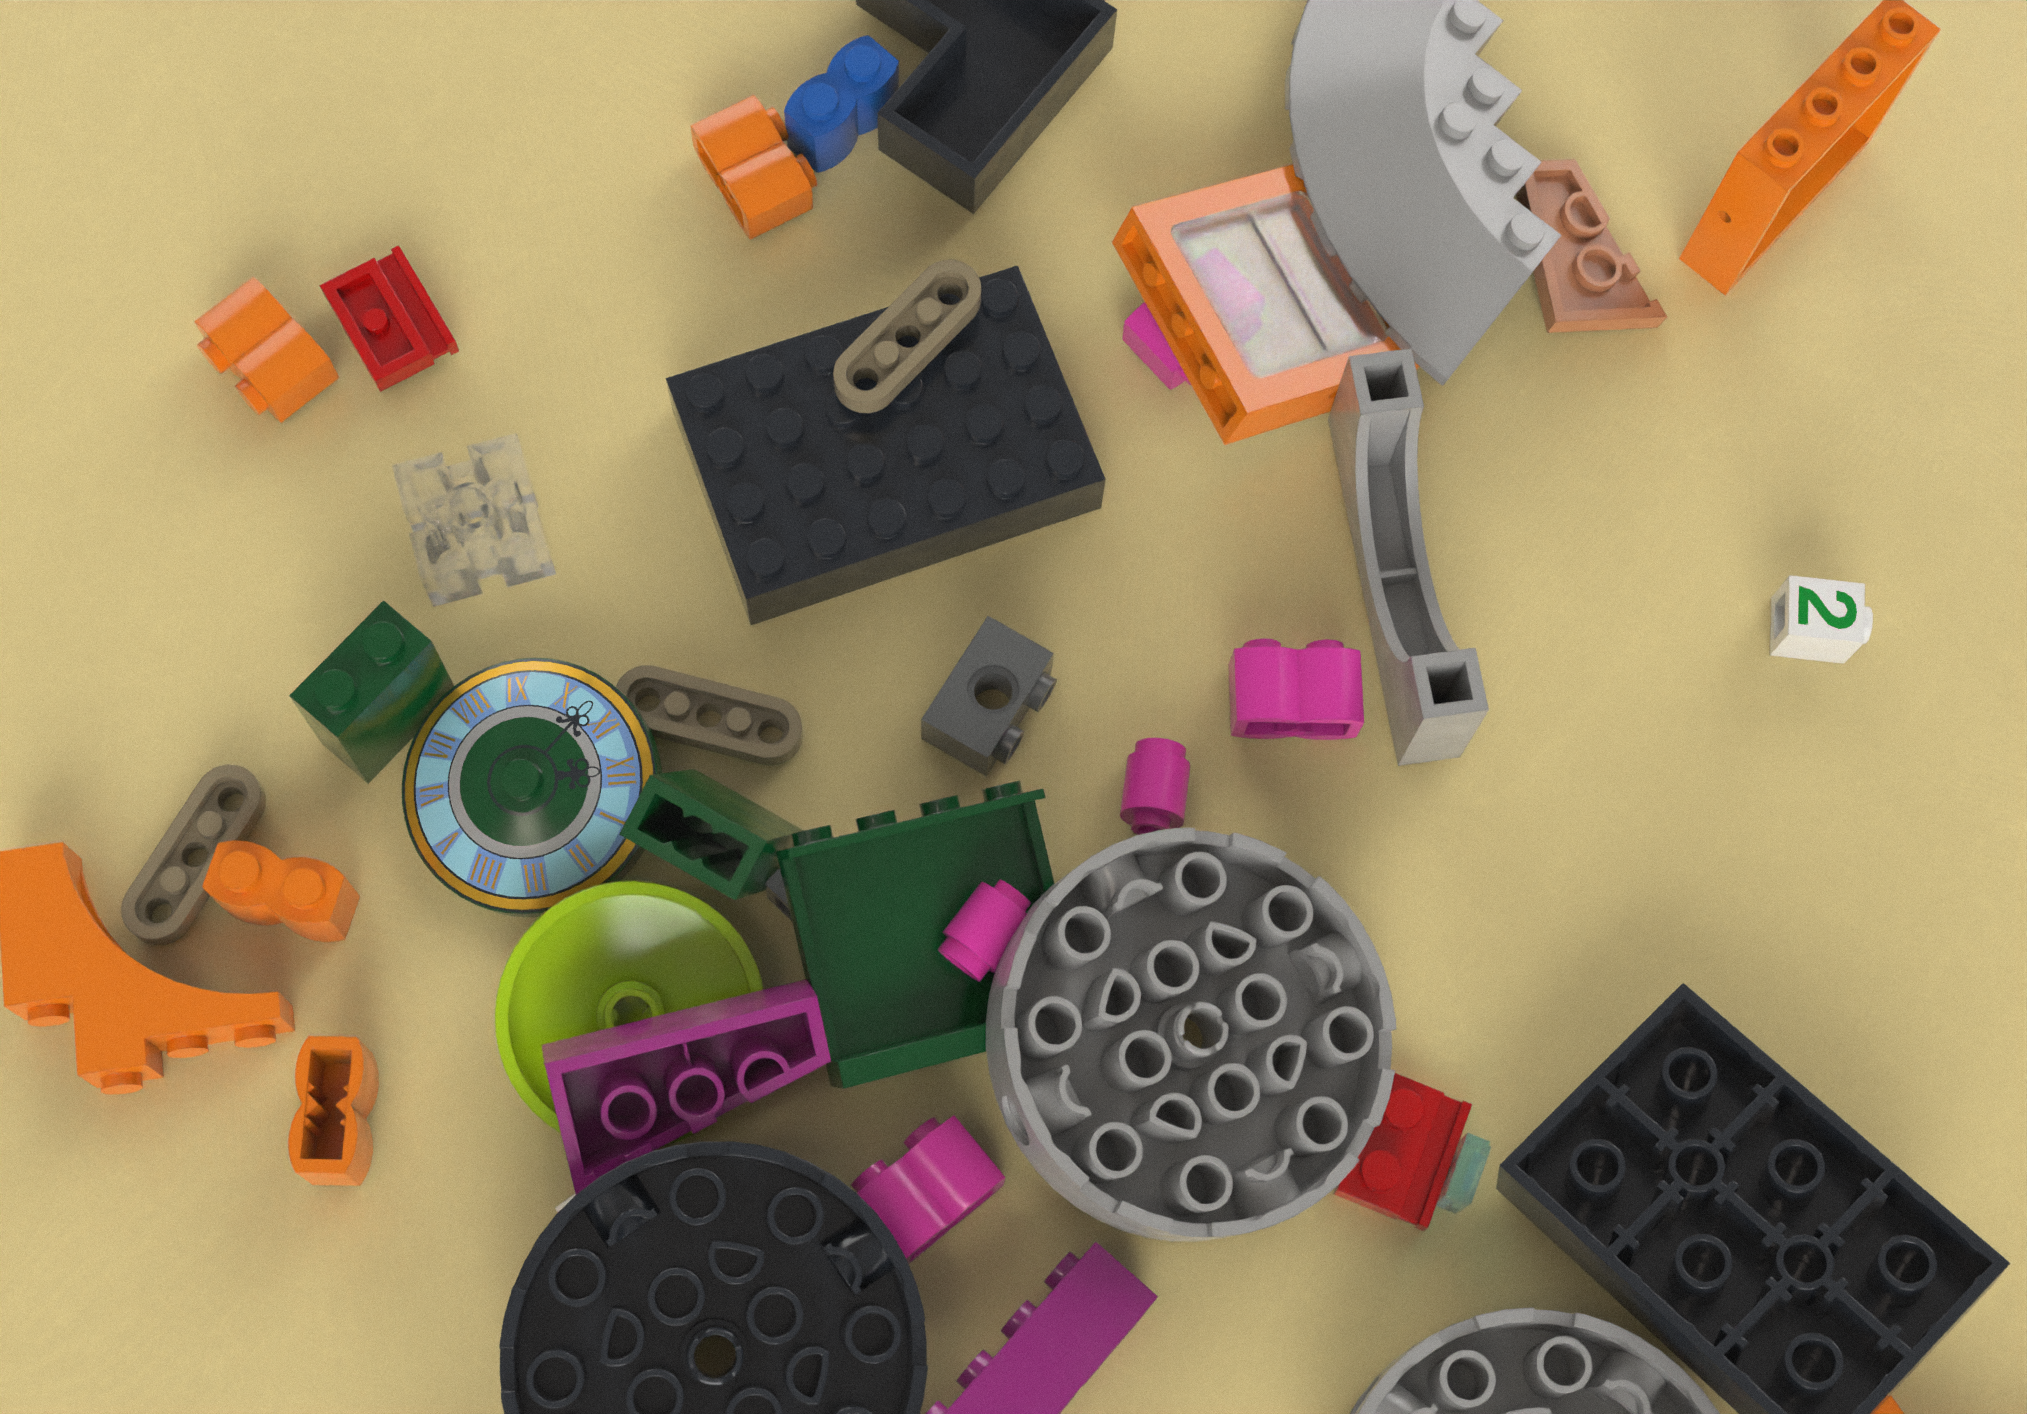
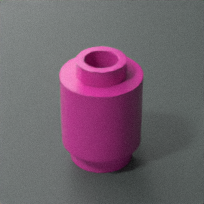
(1155, 786)
(984, 928)

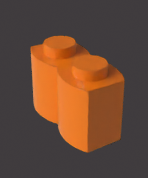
(754, 166)
(265, 350)
(294, 891)
(337, 1092)

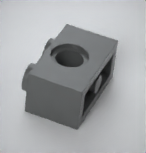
(995, 661)

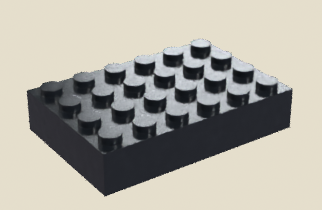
(847, 498)
(1747, 1220)

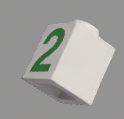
(1819, 619)

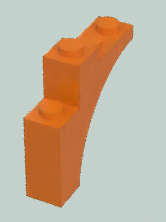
(125, 1015)

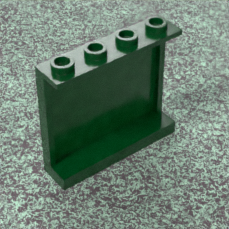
(876, 913)

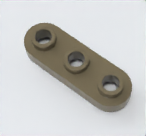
(913, 314)
(742, 715)
(197, 826)

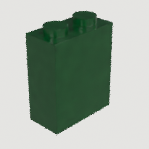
(373, 691)
(709, 831)

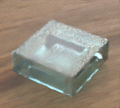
(1464, 1173)

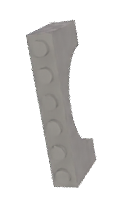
(1427, 682)

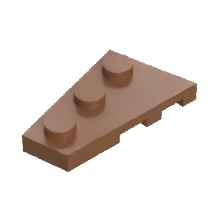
(1584, 276)

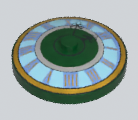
(527, 784)

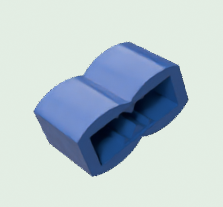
(841, 104)

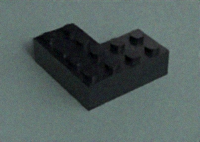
(986, 85)

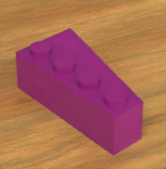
(677, 1073)
(1058, 1343)

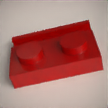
(389, 318)
(1408, 1154)

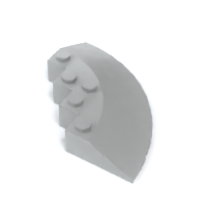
(1410, 166)

